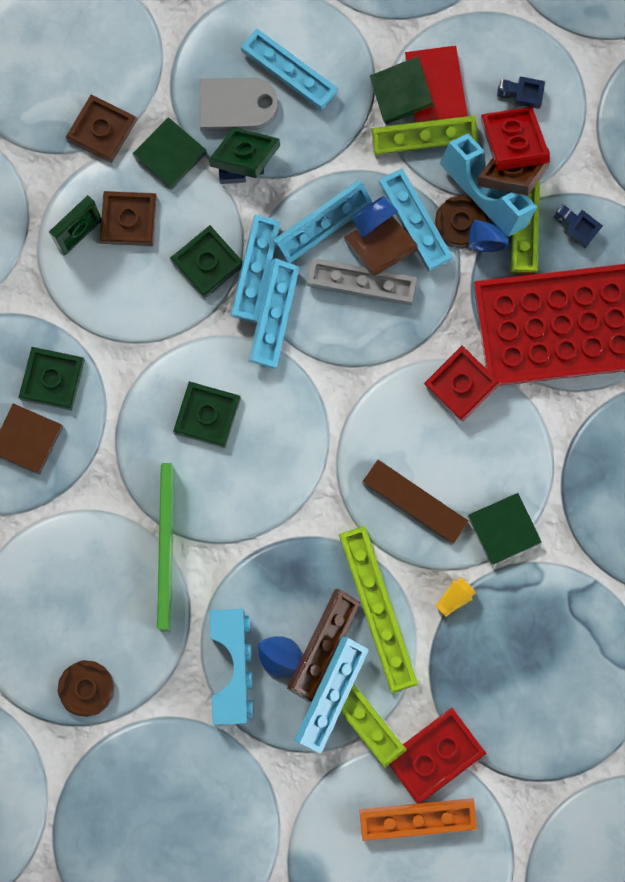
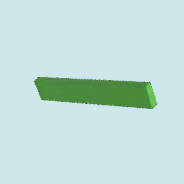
(165, 547)

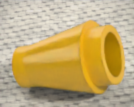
(455, 596)

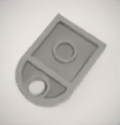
(234, 103)

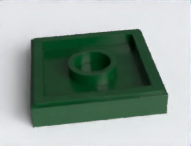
(401, 90)
(244, 152)
(169, 153)
(75, 225)
(207, 261)
(51, 378)
(207, 414)
(504, 529)

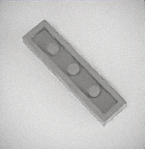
(360, 281)

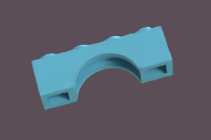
(464, 163)
(232, 703)

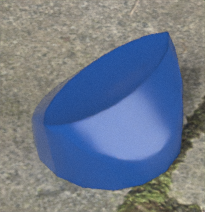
(373, 215)
(486, 237)
(279, 656)

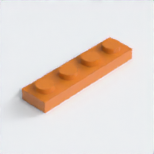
(418, 819)

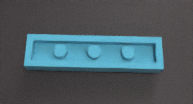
(289, 69)
(415, 219)
(322, 222)
(255, 269)
(274, 314)
(331, 695)

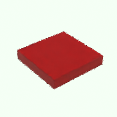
(462, 383)

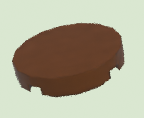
(456, 218)
(86, 688)

